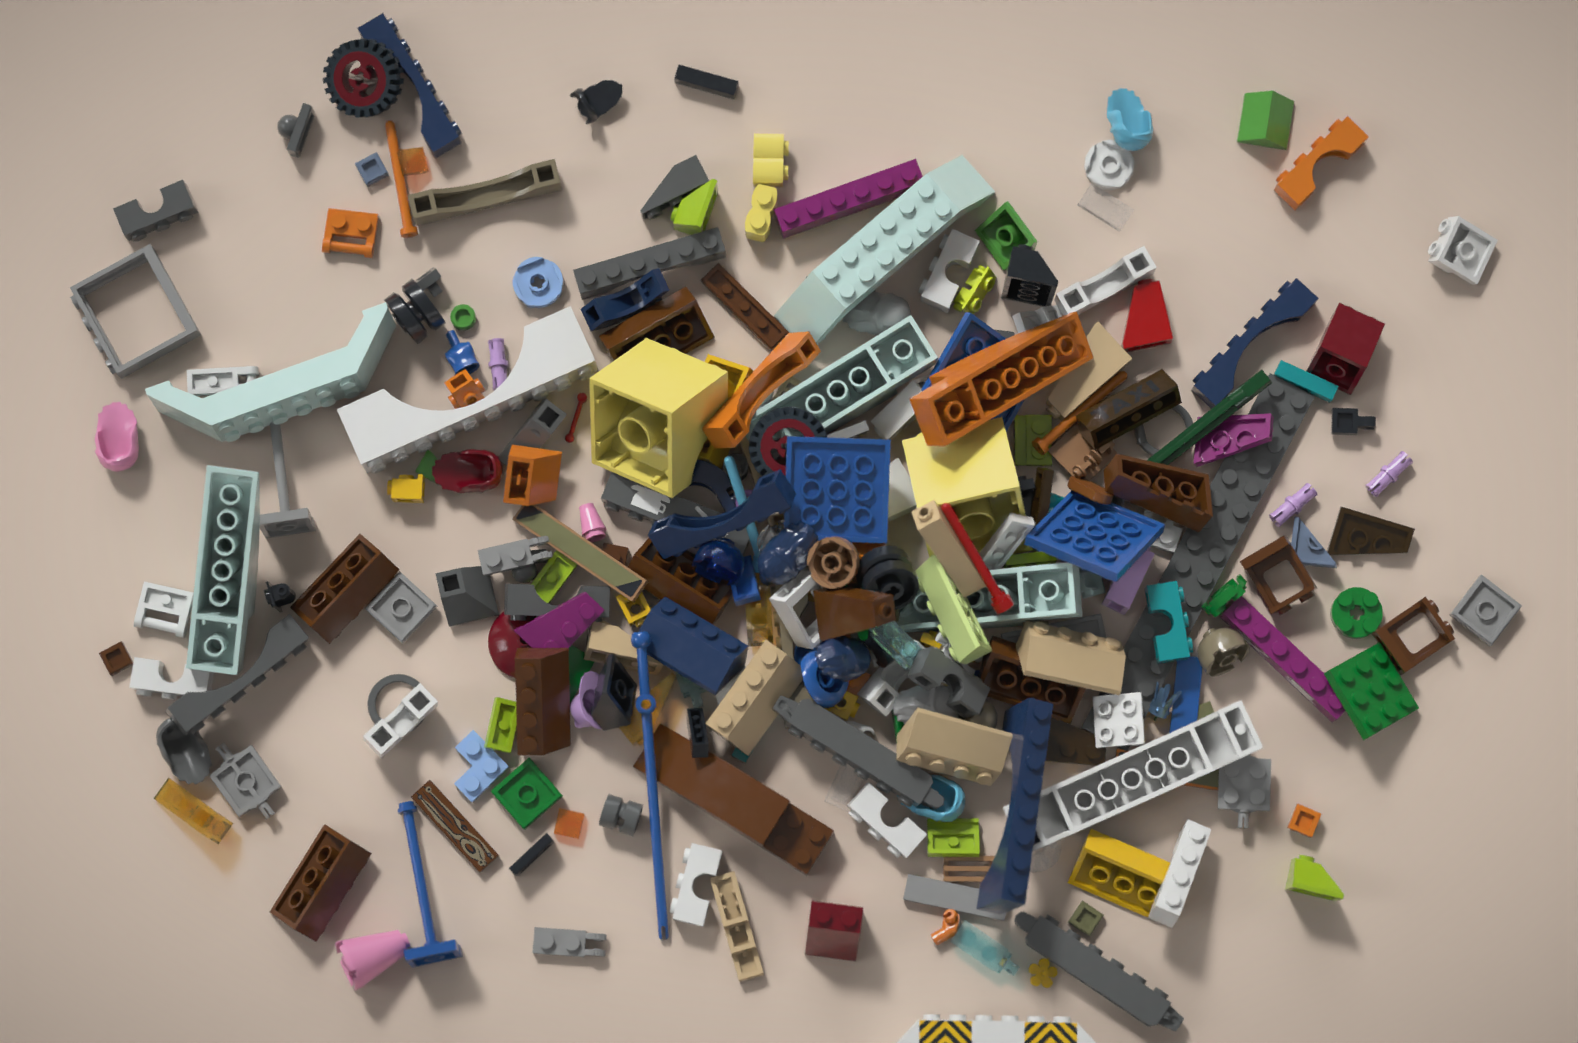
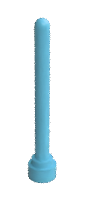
(741, 497)

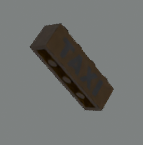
(1128, 409)

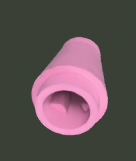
(591, 523)

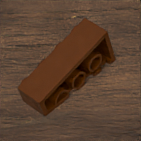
(1162, 489)

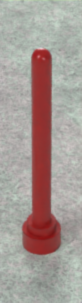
(1000, 600)

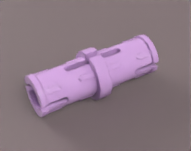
(498, 362)
(1389, 474)
(1293, 505)

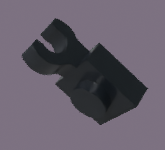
(1346, 421)

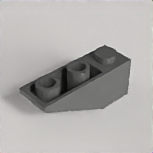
(678, 184)
(536, 428)

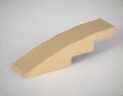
(736, 926)

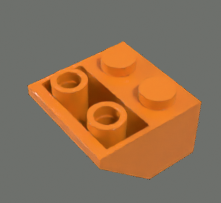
(531, 475)

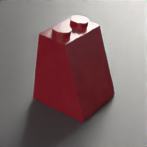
(1346, 348)
(834, 931)

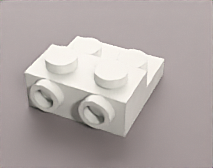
(1461, 249)

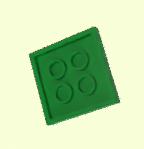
(1371, 691)

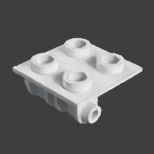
(1118, 720)

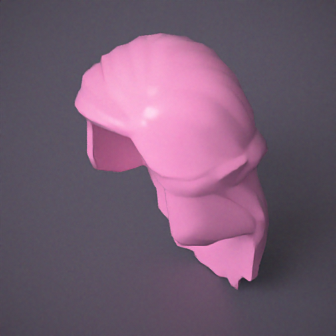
(117, 437)

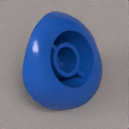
(822, 688)

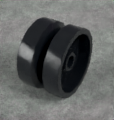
(417, 309)
(889, 572)

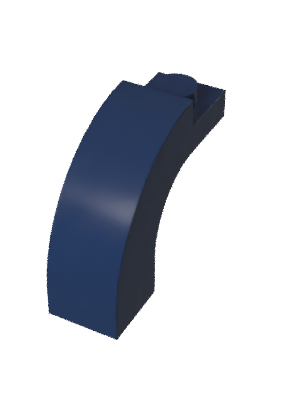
(624, 304)
(716, 481)

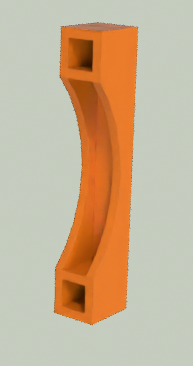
(733, 419)

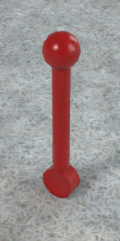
(582, 398)

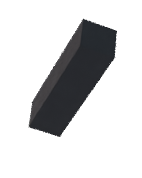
(706, 81)
(697, 732)

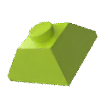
(695, 209)
(1312, 879)

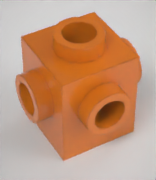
(464, 389)

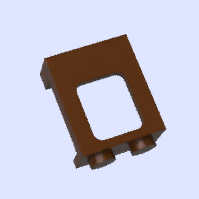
(1270, 556)
(1394, 646)

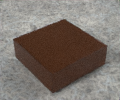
(116, 658)

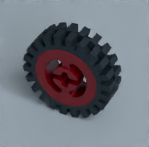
(374, 63)
(762, 440)

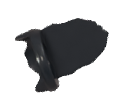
(597, 99)

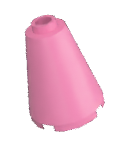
(370, 955)

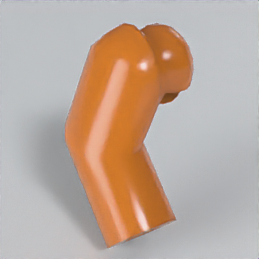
(949, 927)

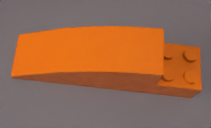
(998, 378)

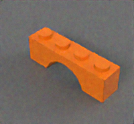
(1342, 141)

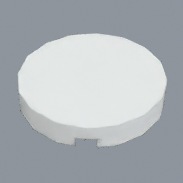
(1108, 165)

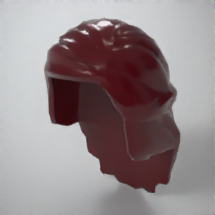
(468, 471)

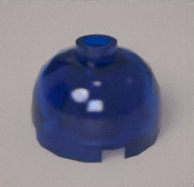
(719, 561)

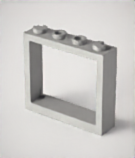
(114, 271)

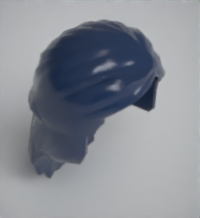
(786, 553)
(843, 658)

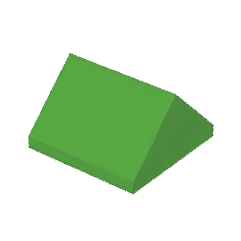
(1265, 119)
(1003, 232)

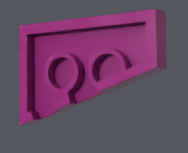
(1234, 436)
(561, 625)

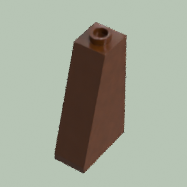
(850, 610)

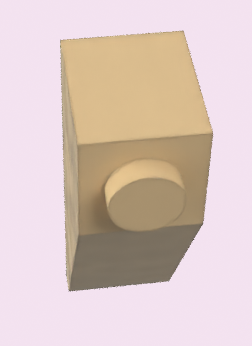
(610, 639)

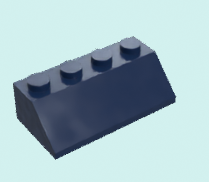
(693, 646)

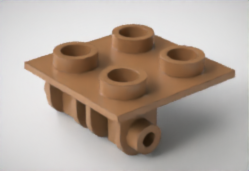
(1079, 457)

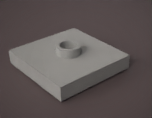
(401, 607)
(1485, 610)

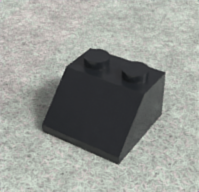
(614, 696)

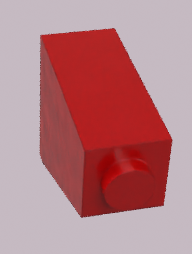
(1147, 318)

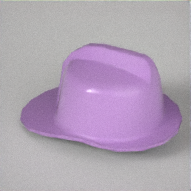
(584, 700)

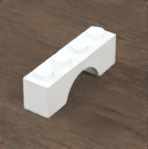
(1108, 283)
(1180, 873)

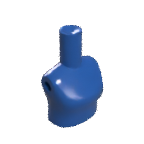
(460, 355)

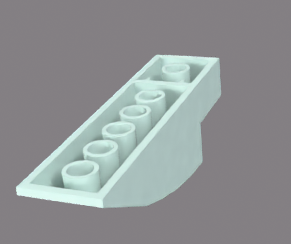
(857, 380)
(225, 570)
(1037, 595)

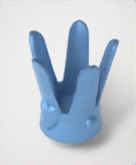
(1158, 705)

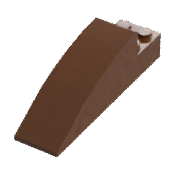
(738, 801)

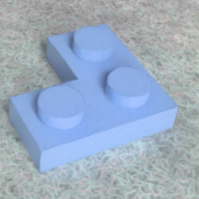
(485, 766)

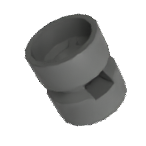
(620, 815)

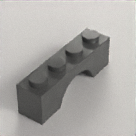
(524, 600)

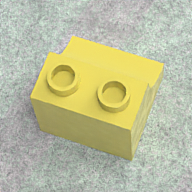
(652, 414)
(970, 475)

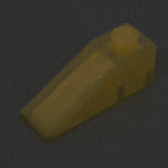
(759, 617)
(660, 692)
(193, 811)

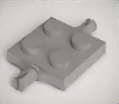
(245, 781)
(1245, 787)

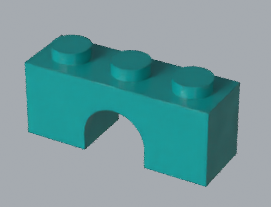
(1167, 599)

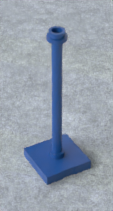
(433, 950)

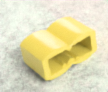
(769, 160)
(759, 217)

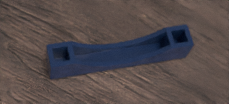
(435, 125)
(1289, 307)
(680, 532)

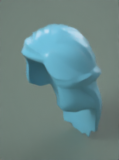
(1128, 120)
(953, 801)

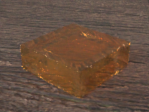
(412, 161)
(569, 823)

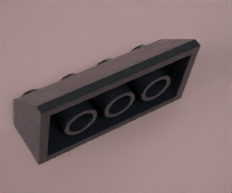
(1029, 278)

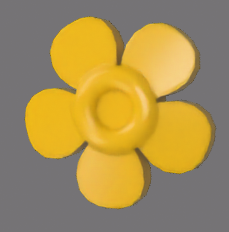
(1042, 973)

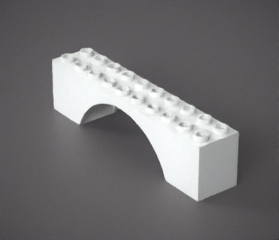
(549, 360)

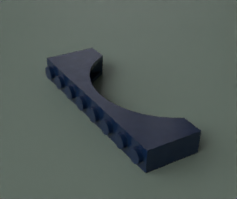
(1008, 876)

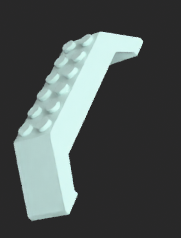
(883, 247)
(284, 392)

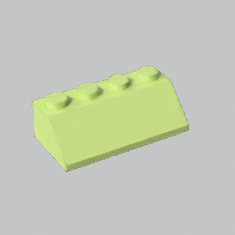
(953, 611)

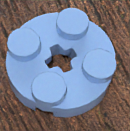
(524, 277)

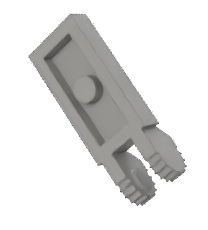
(512, 555)
(565, 942)

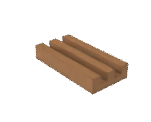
(946, 868)

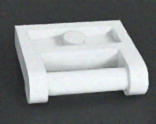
(164, 600)

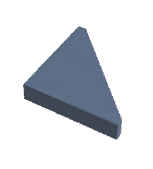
(1309, 548)

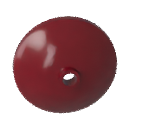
(504, 642)

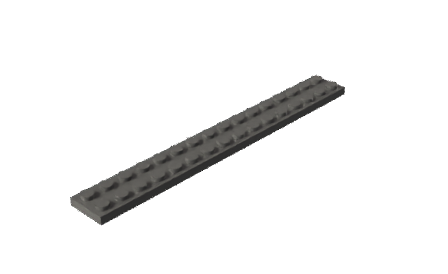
(1205, 553)

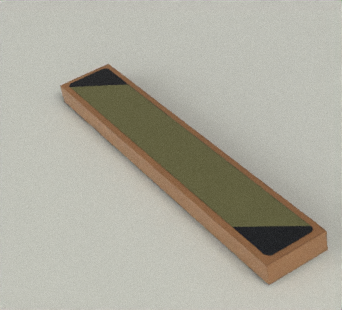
(581, 551)

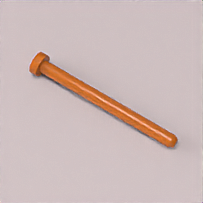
(408, 229)
(1041, 444)

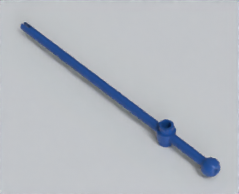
(641, 641)

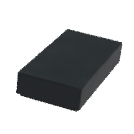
(532, 854)

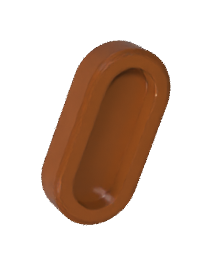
(1089, 490)

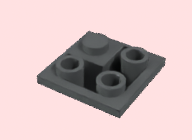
(466, 595)

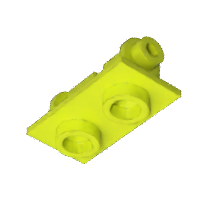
(982, 281)

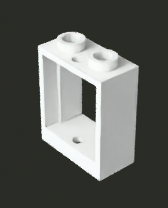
(786, 598)

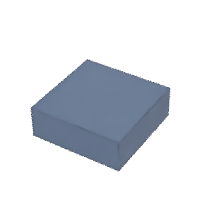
(371, 169)

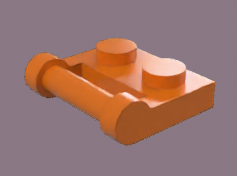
(352, 225)

